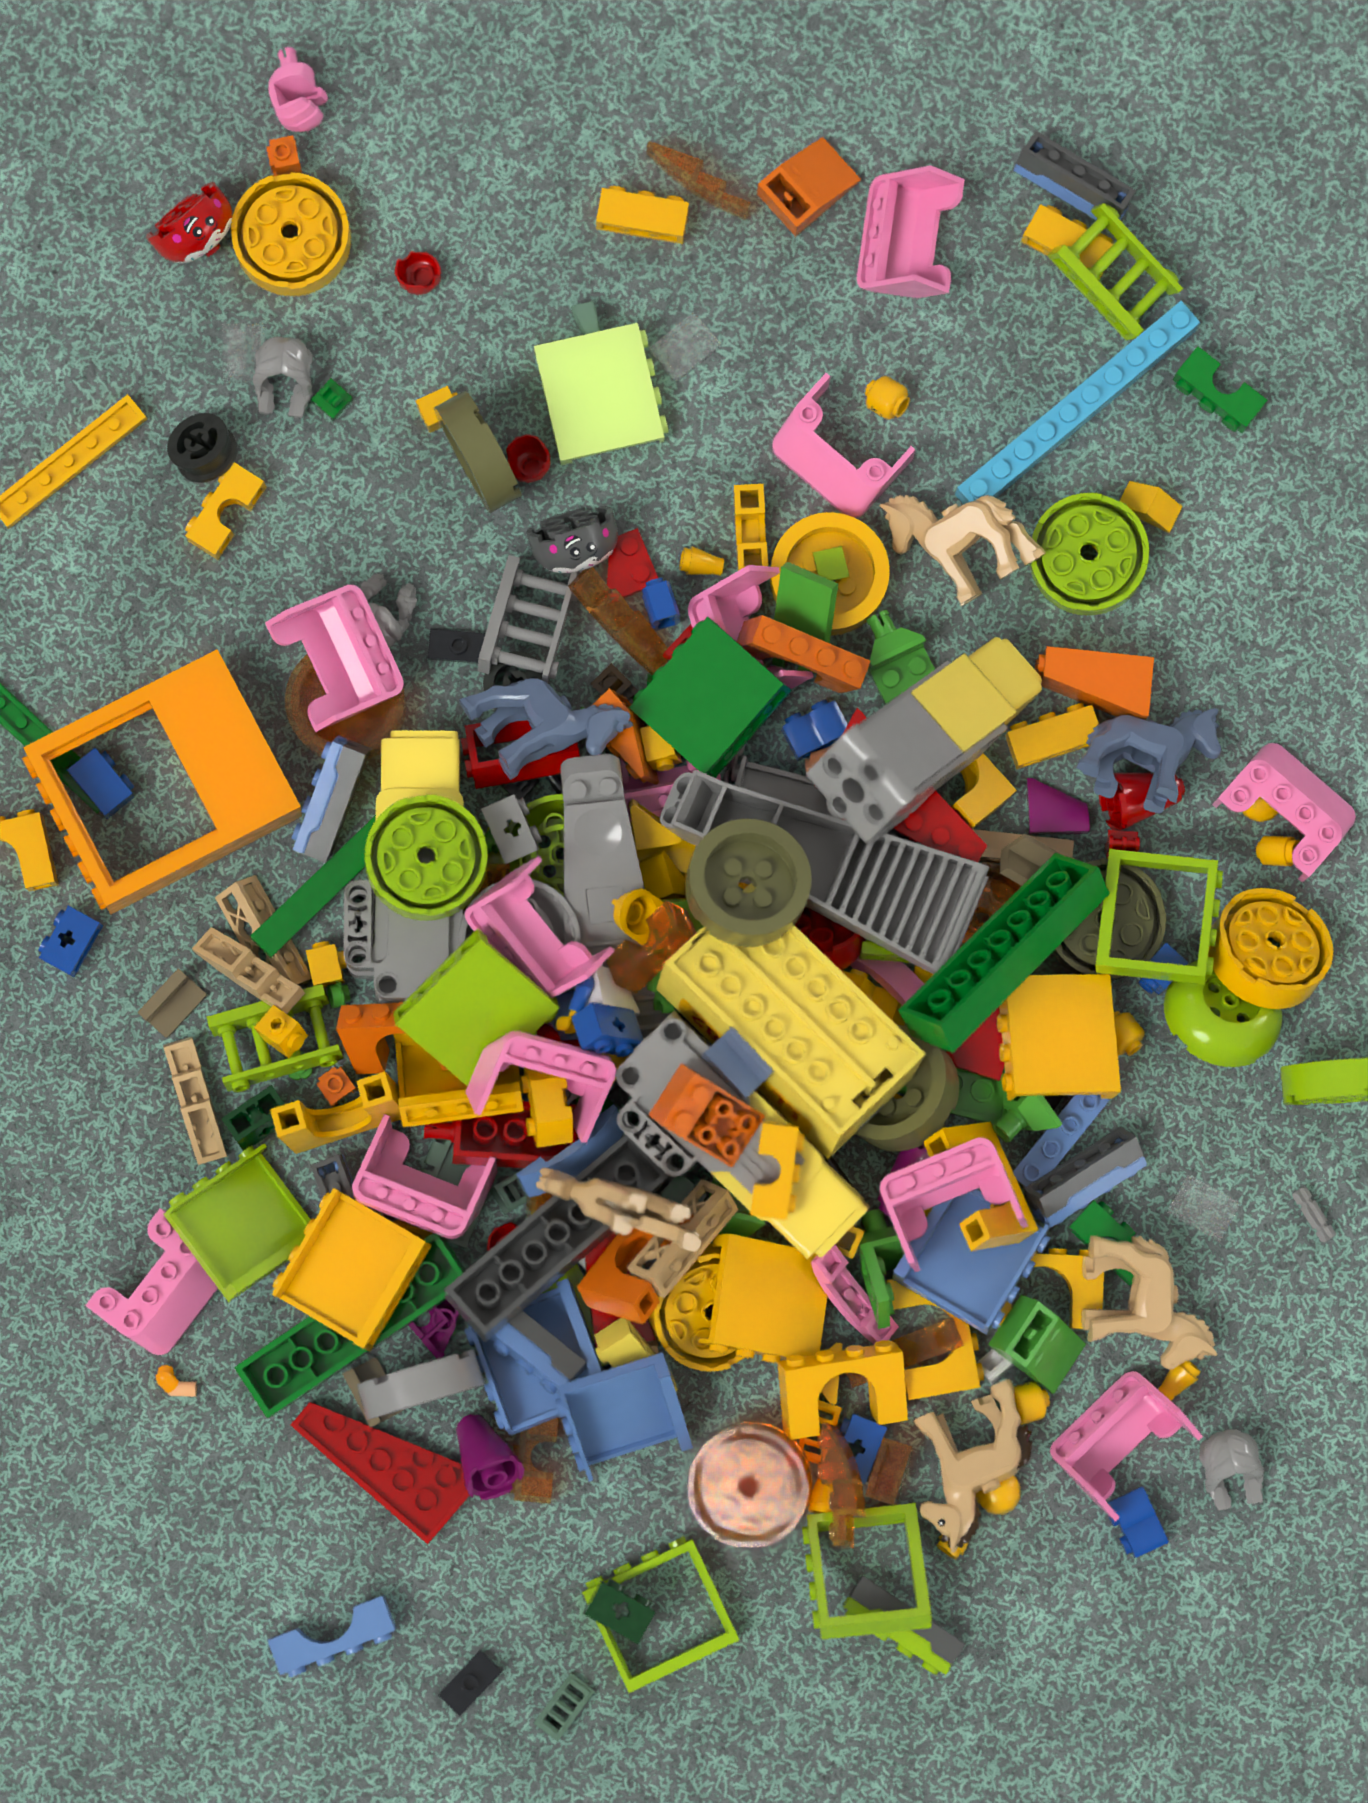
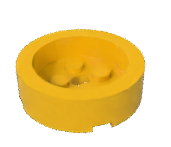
(297, 263)
(865, 558)
(1255, 966)
(681, 1316)

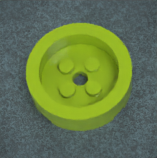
(1095, 584)
(431, 888)
(1325, 1082)

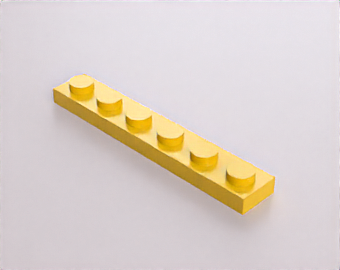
(69, 460)

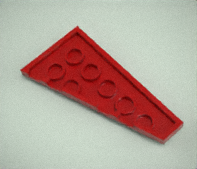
(936, 822)
(403, 1477)

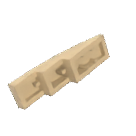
(247, 970)
(195, 1100)

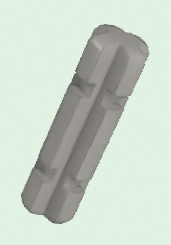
(1313, 1214)

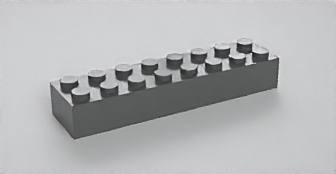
(545, 1245)

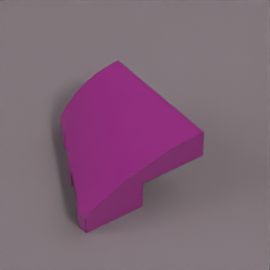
(1054, 811)
(439, 1329)

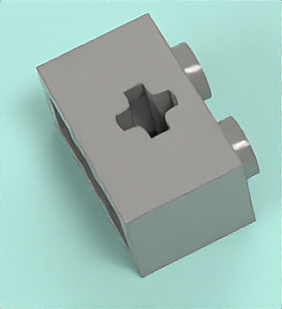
(497, 820)

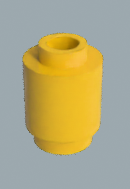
(1276, 850)

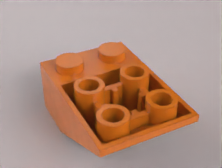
(807, 185)
(629, 743)
(706, 1115)

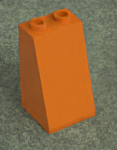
(1101, 679)

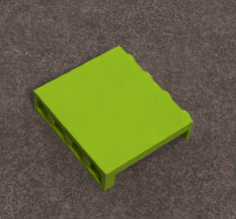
(471, 1004)
(239, 1222)

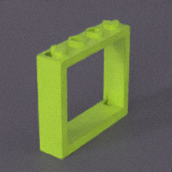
(1156, 970)
(871, 1622)
(686, 1657)

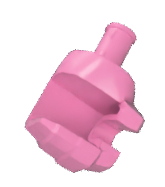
(295, 94)

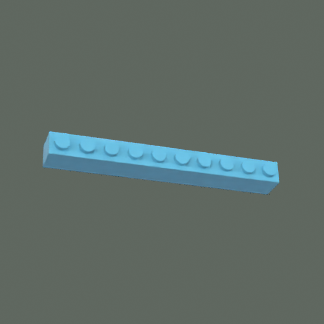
(1080, 405)

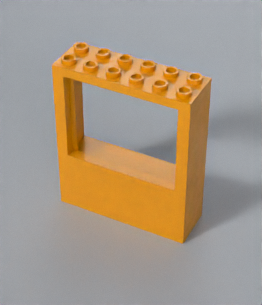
(220, 754)

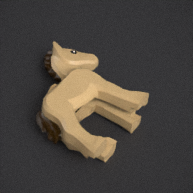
(976, 1467)

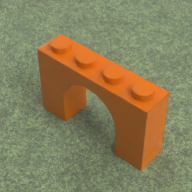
(834, 666)
(364, 1032)
(614, 1292)

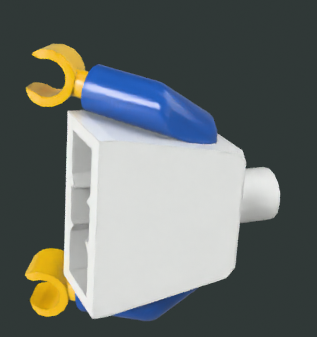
(597, 989)

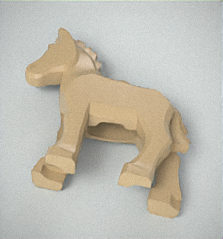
(957, 532)
(623, 1207)
(1149, 1300)

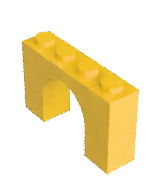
(984, 791)
(31, 842)
(310, 1128)
(999, 1223)
(1083, 1292)
(953, 1373)
(804, 1378)

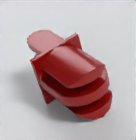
(1122, 841)

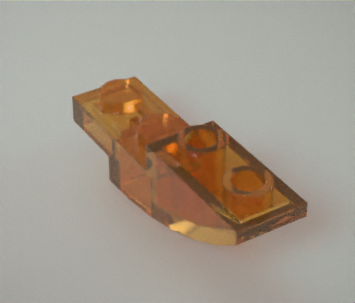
(842, 1474)

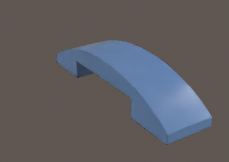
(577, 1155)

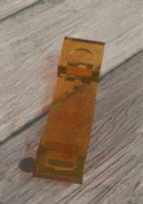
(922, 1345)

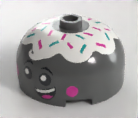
(578, 549)

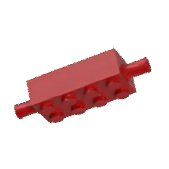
(495, 1136)

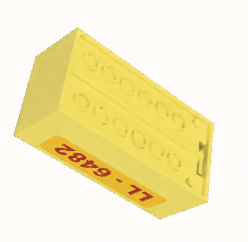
(818, 1032)

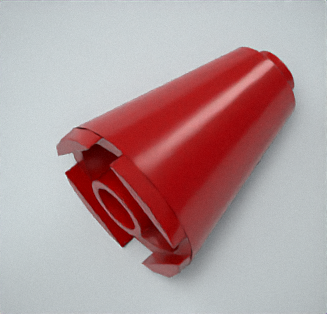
(1128, 803)

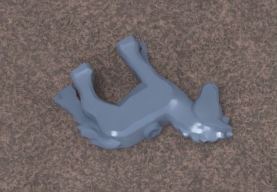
(550, 718)
(1151, 747)

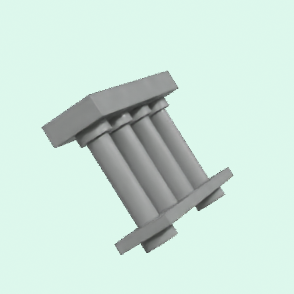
(500, 628)

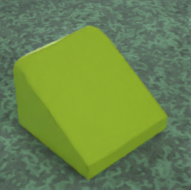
(831, 563)

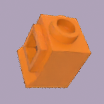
(283, 156)
(335, 1085)

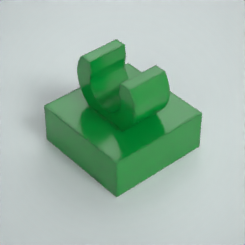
(332, 399)

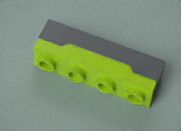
(933, 1644)

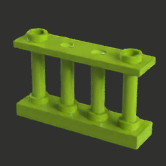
(1087, 279)
(227, 1022)

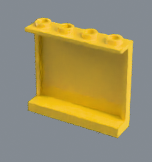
(1059, 1037)
(438, 1096)
(350, 1269)
(765, 1301)

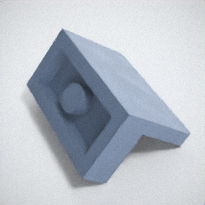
(737, 1063)

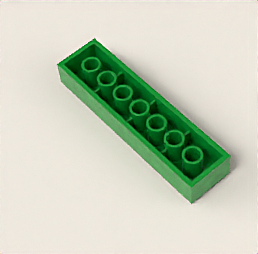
(1004, 952)
(315, 1352)

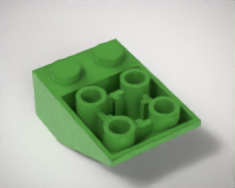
(1037, 1343)

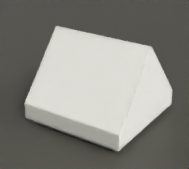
(994, 1366)

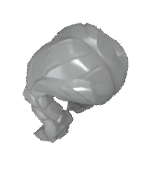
(291, 359)
(406, 602)
(1229, 1454)

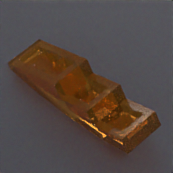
(688, 172)
(618, 619)

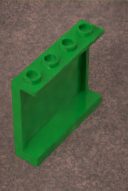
(709, 698)

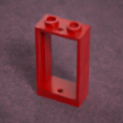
(491, 773)

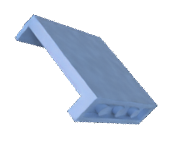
(962, 1280)
(520, 1396)
(621, 1411)

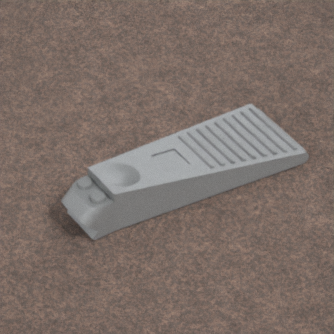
(600, 861)
(887, 892)

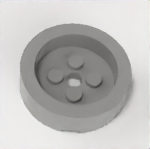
(420, 1384)

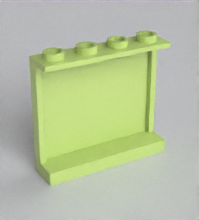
(600, 392)

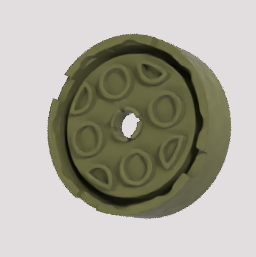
(477, 451)
(766, 858)
(1136, 929)
(924, 1107)

